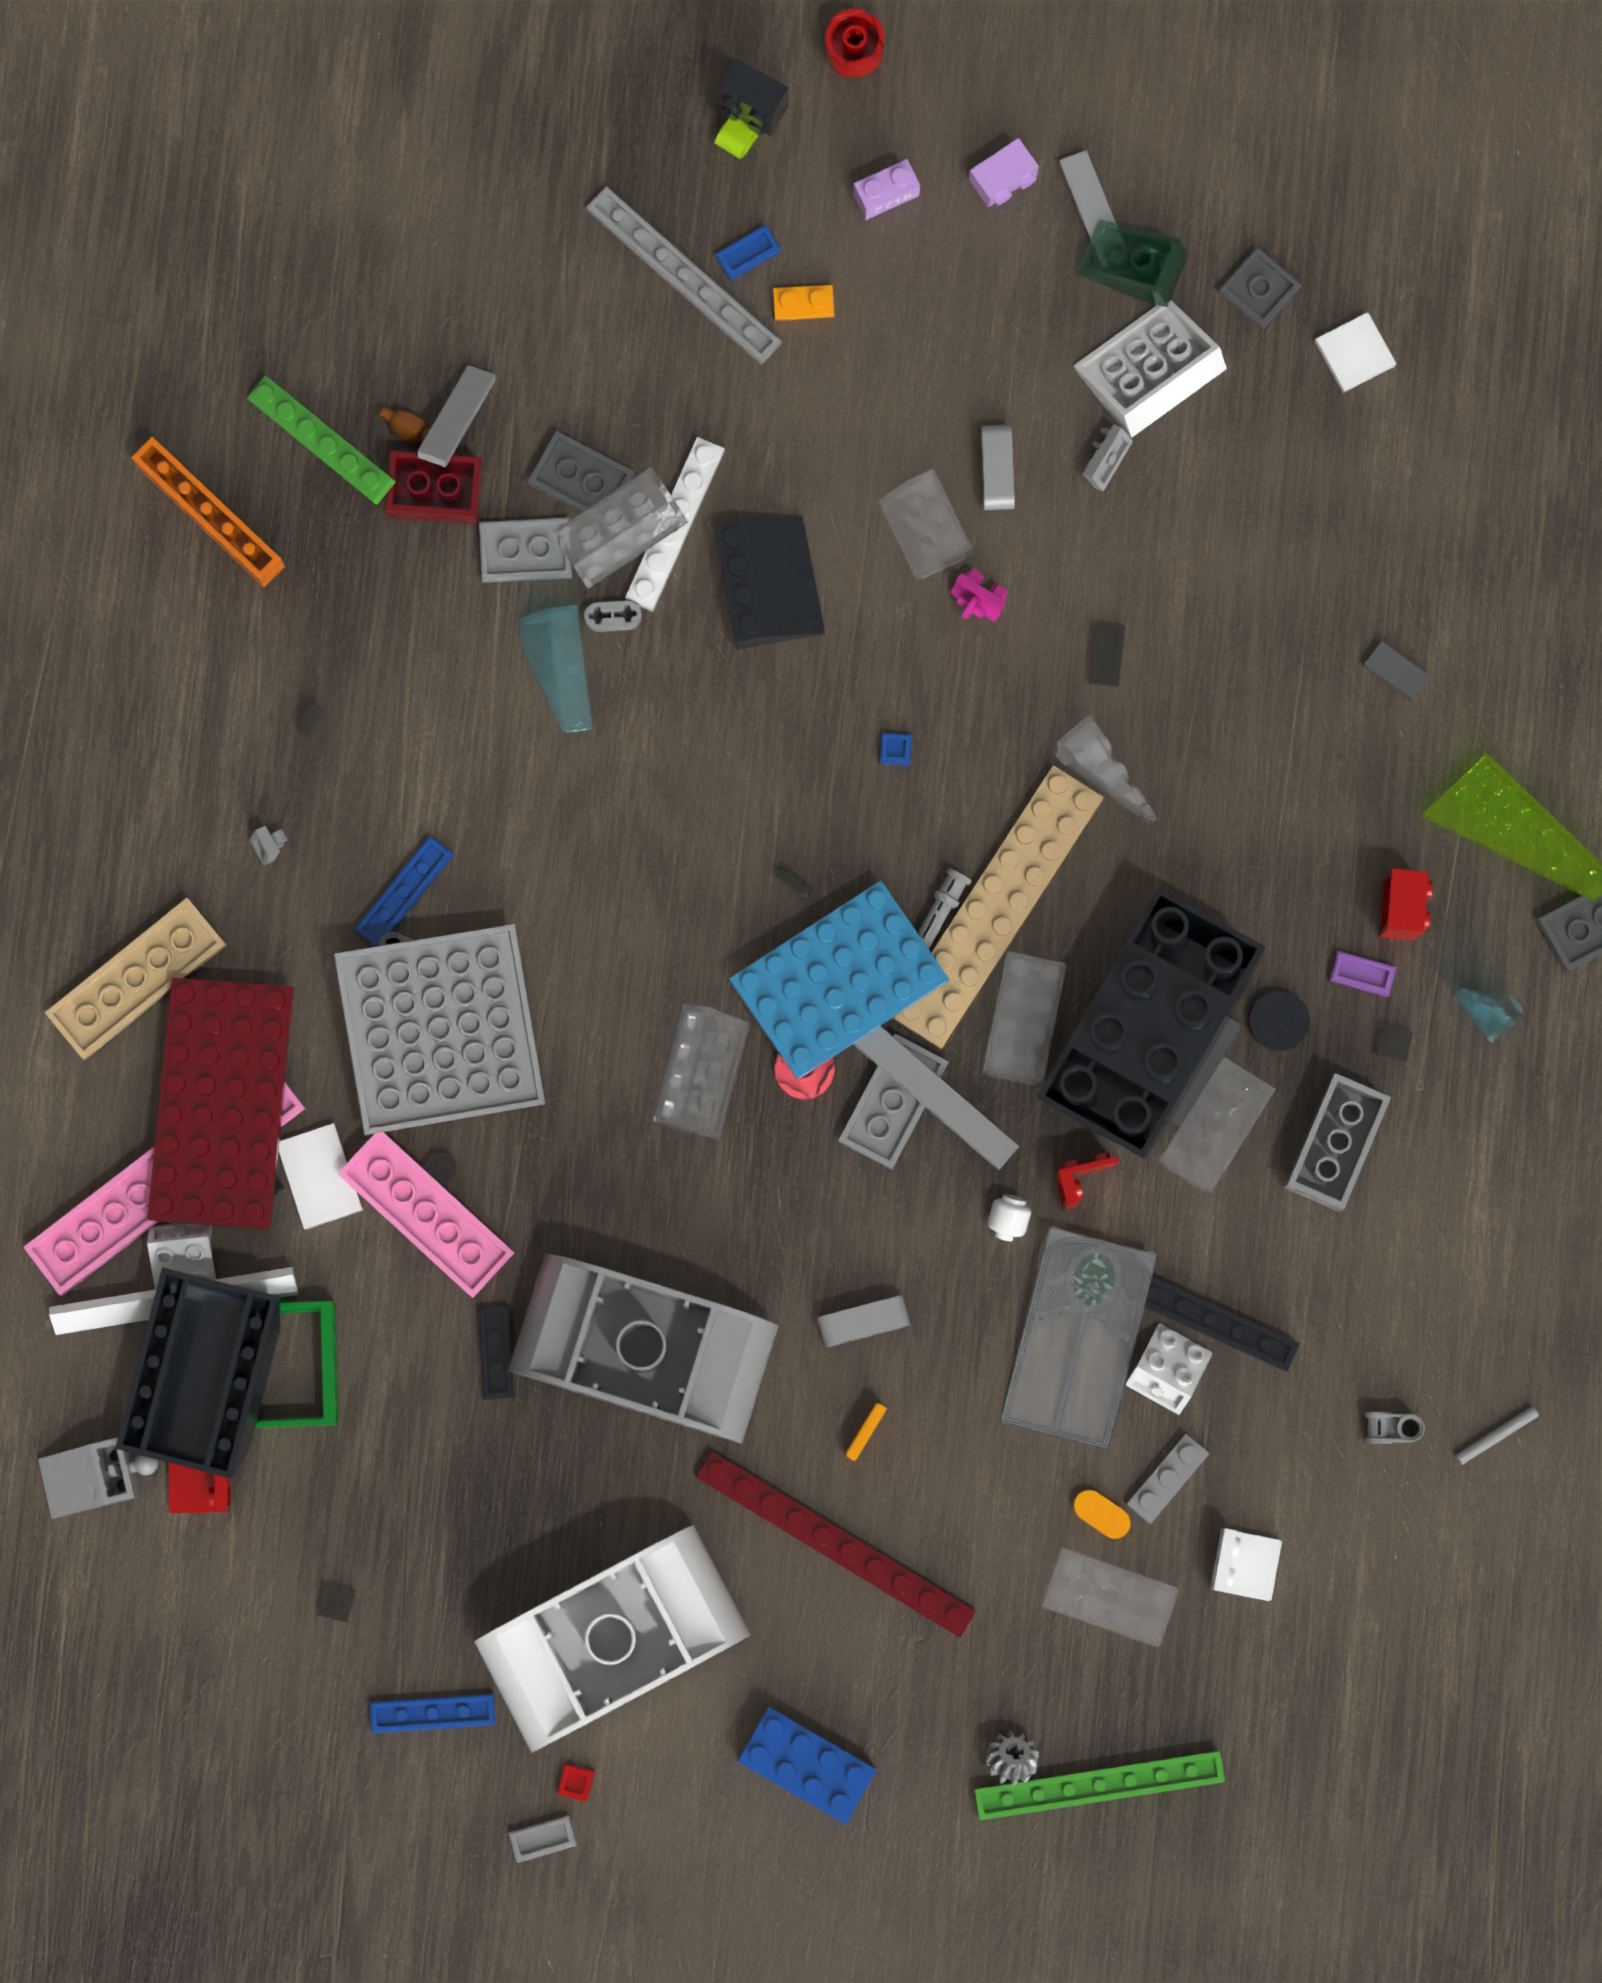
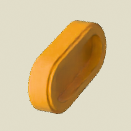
(1101, 1514)

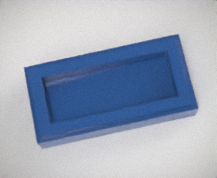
(748, 252)

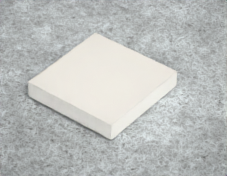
(1355, 352)

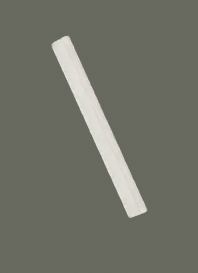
(138, 1305)

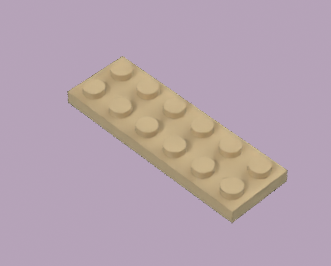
(135, 979)

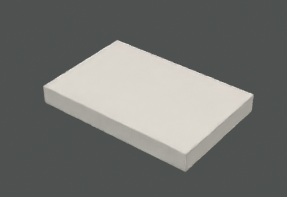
(312, 1170)

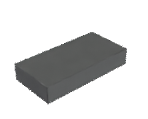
(1396, 671)

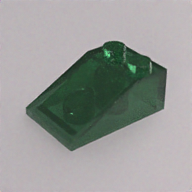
(1134, 262)

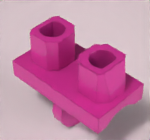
(977, 598)

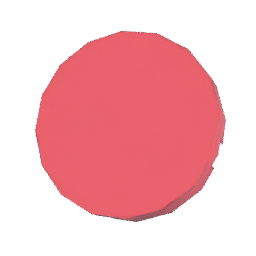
(808, 1086)

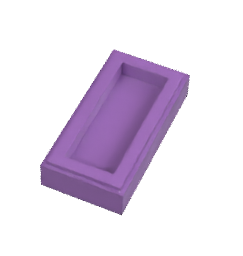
(1362, 973)

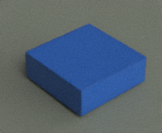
(895, 749)

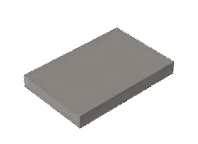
(522, 550)

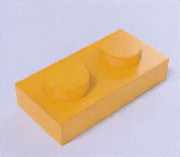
(803, 302)

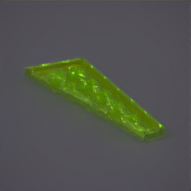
(1507, 820)

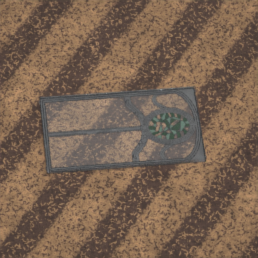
(1079, 1338)

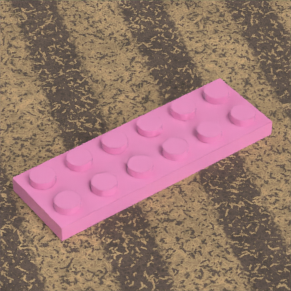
(426, 1213)

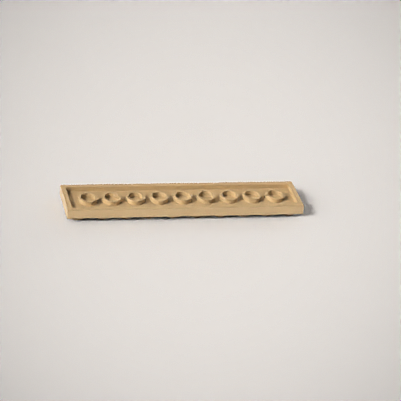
(1002, 902)

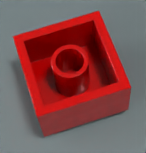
(1404, 904)

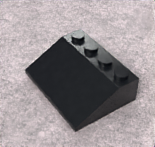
(769, 581)

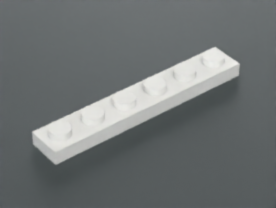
(688, 495)

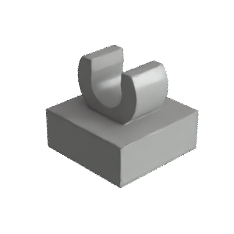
(267, 845)

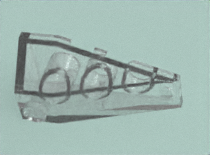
(1090, 757)

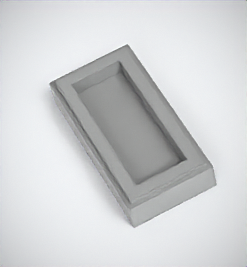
(542, 1839)

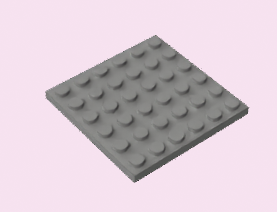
(439, 1029)

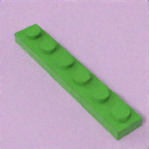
(321, 440)

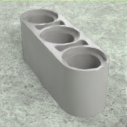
(997, 467)
(863, 1321)

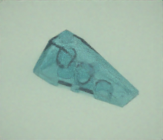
(557, 658)
(1490, 1010)

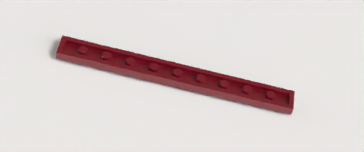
(836, 1544)

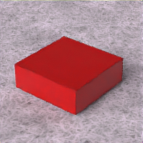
(576, 1782)

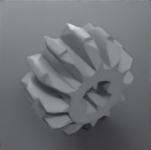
(1012, 1758)

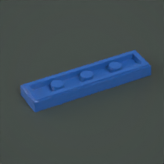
(404, 891)
(432, 1713)

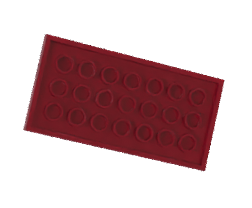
(221, 1103)

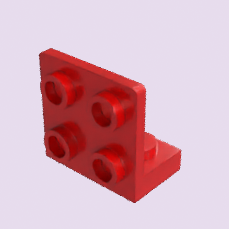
(1070, 1189)
(197, 1491)

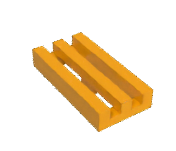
(865, 1432)

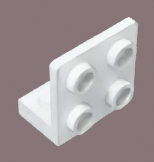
(181, 1249)
(1169, 1369)
(1246, 1564)

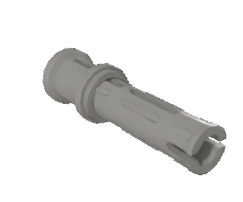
(945, 900)

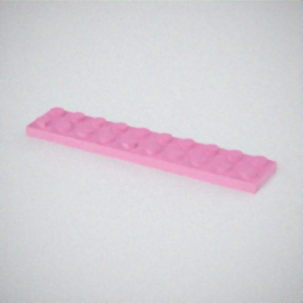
(107, 1221)

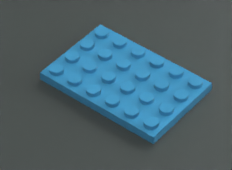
(839, 980)

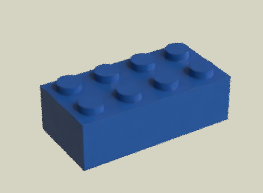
(807, 1765)

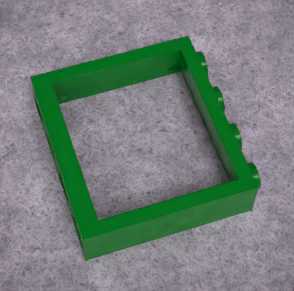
(329, 1368)

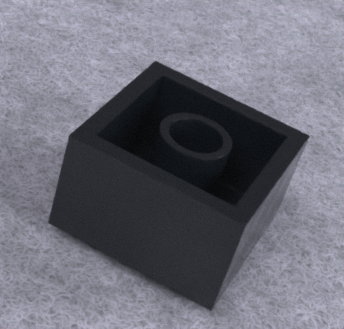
(753, 98)

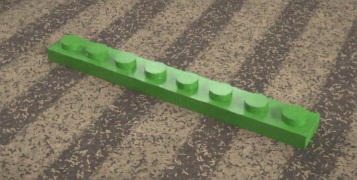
(1099, 1785)

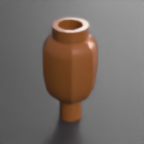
(406, 425)

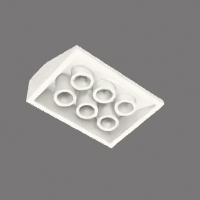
(1151, 367)

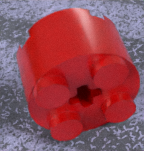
(868, 35)

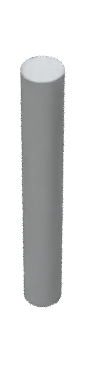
(1496, 1435)

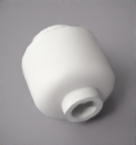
(1009, 1217)

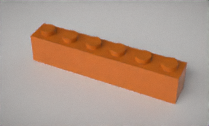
(208, 512)

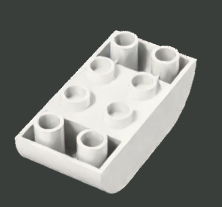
(612, 1638)

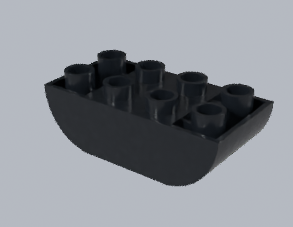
(1152, 1023)

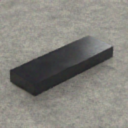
(496, 1352)

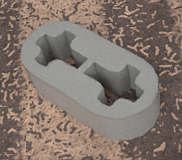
(614, 623)

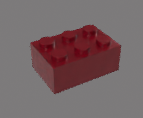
(434, 491)

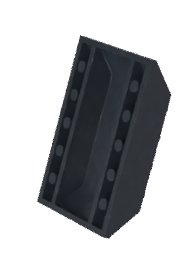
(201, 1373)

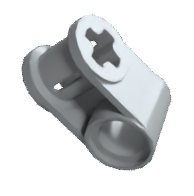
(1390, 1428)

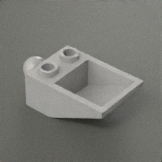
(91, 1477)

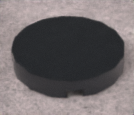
(1279, 1021)

